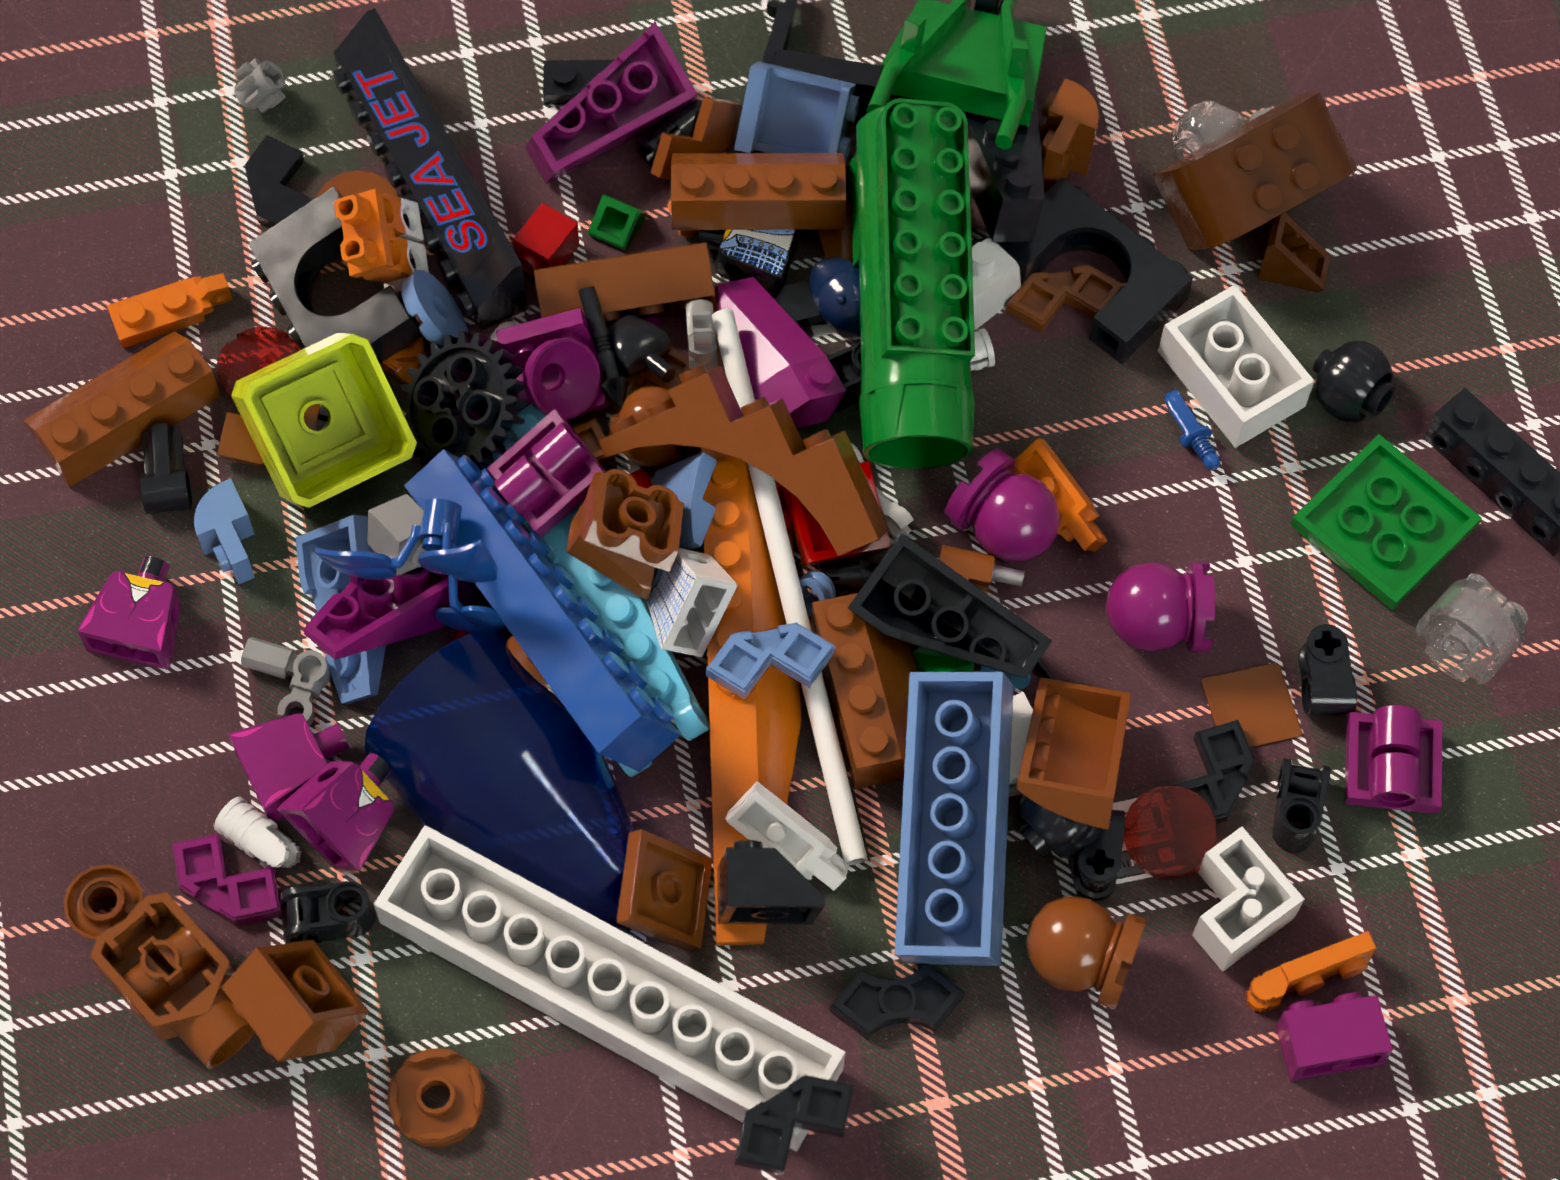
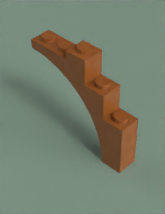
(821, 475)

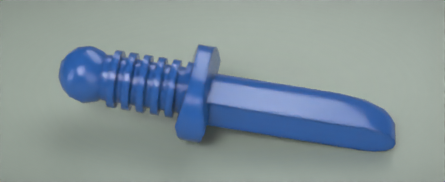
(1194, 434)

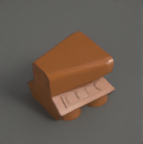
(626, 530)

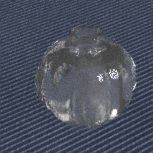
(1202, 126)

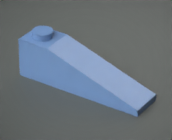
(358, 674)

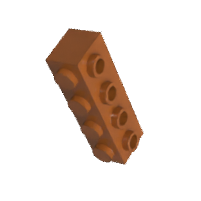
(628, 281)

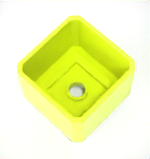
(363, 427)

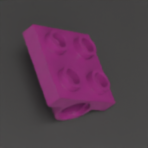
(546, 473)
(1393, 760)

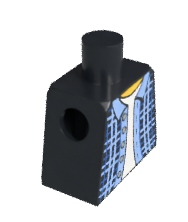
(755, 254)

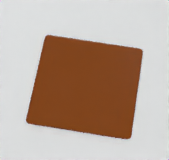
(1257, 700)

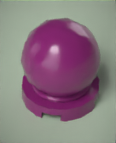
(1008, 511)
(1158, 606)

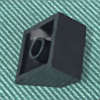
(763, 888)

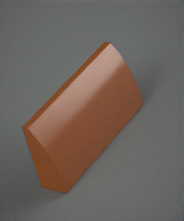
(1074, 750)

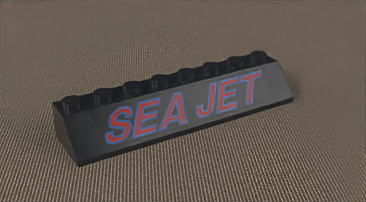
(430, 173)

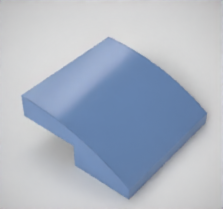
(689, 481)

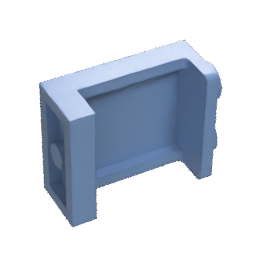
(795, 112)

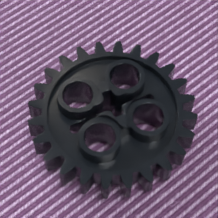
(451, 402)

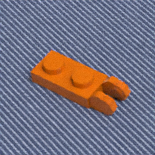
(1309, 971)

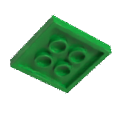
(1385, 521)

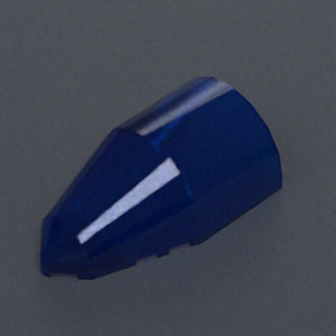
(505, 771)

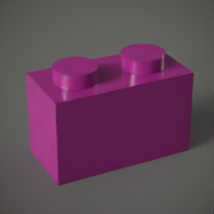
(1333, 1036)

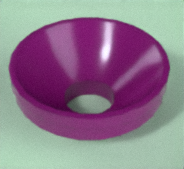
(577, 380)

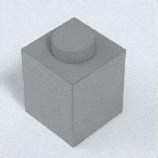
(391, 527)

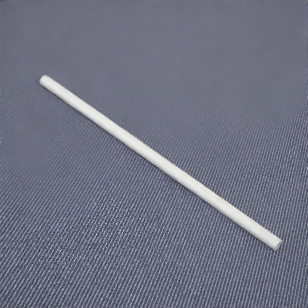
(793, 606)

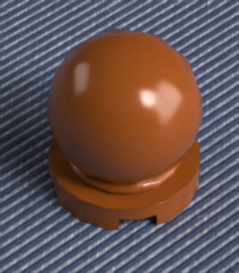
(1082, 947)

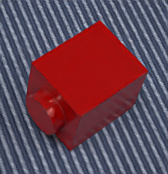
(546, 240)

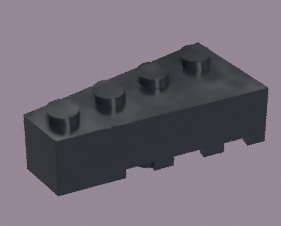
(1008, 181)

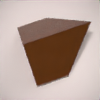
(1293, 256)

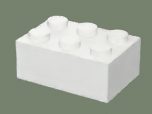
(1235, 365)

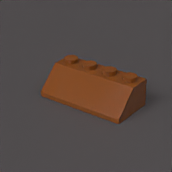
(758, 191)
(113, 409)
(866, 690)

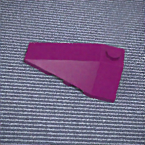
(780, 354)
(383, 611)

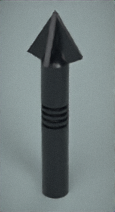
(613, 384)

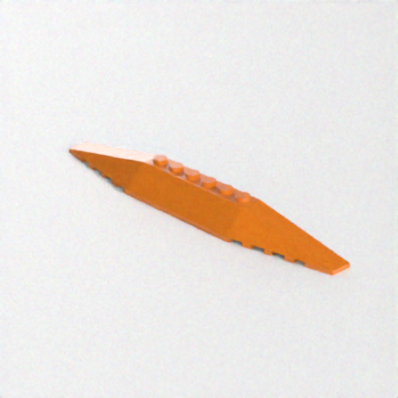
(759, 734)

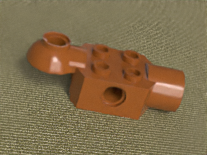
(158, 963)

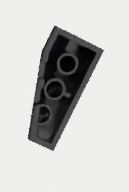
(936, 608)

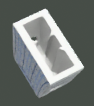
(689, 602)

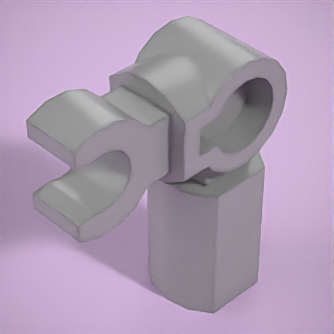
(701, 334)
(308, 673)

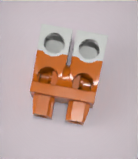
(378, 238)

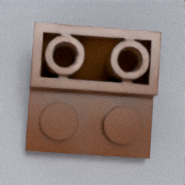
(1068, 132)

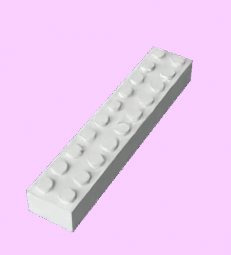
(599, 979)

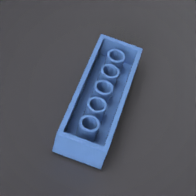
(954, 819)

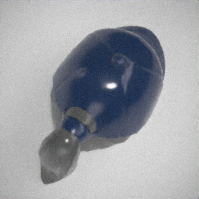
(837, 295)

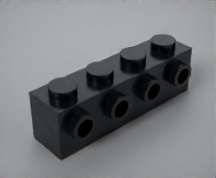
(1500, 465)

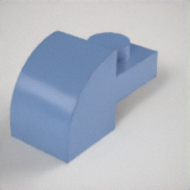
(221, 526)

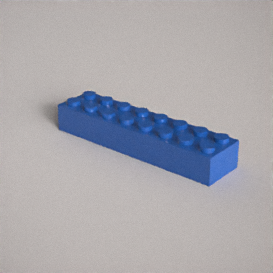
(550, 620)

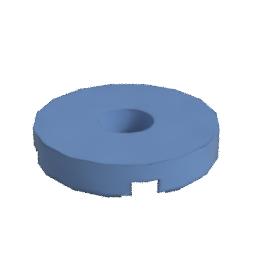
(433, 305)

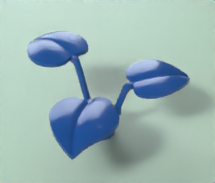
(439, 539)

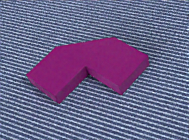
(235, 898)

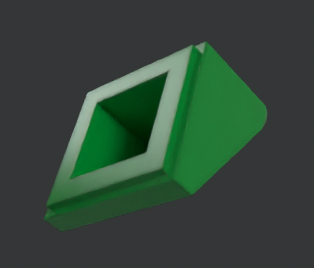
(616, 222)

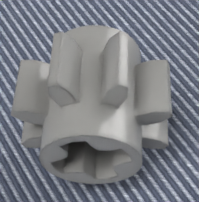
(259, 85)

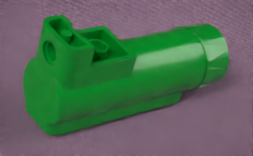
(914, 283)

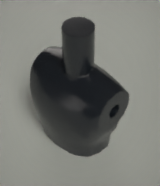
(641, 347)

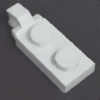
(768, 819)

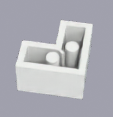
(1252, 895)

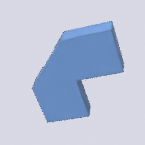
(749, 655)

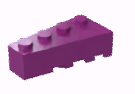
(614, 107)

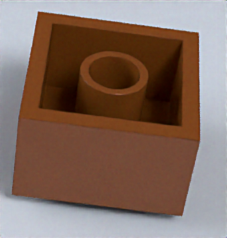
(294, 1000)

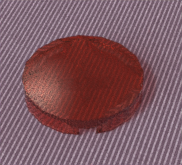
(251, 352)
(1169, 832)

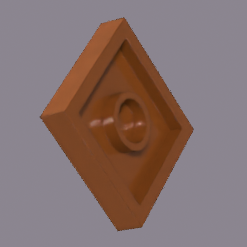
(664, 890)

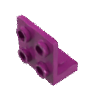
(526, 337)

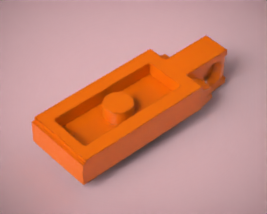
(167, 308)
(1074, 505)

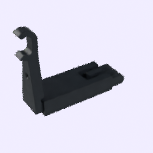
(776, 53)

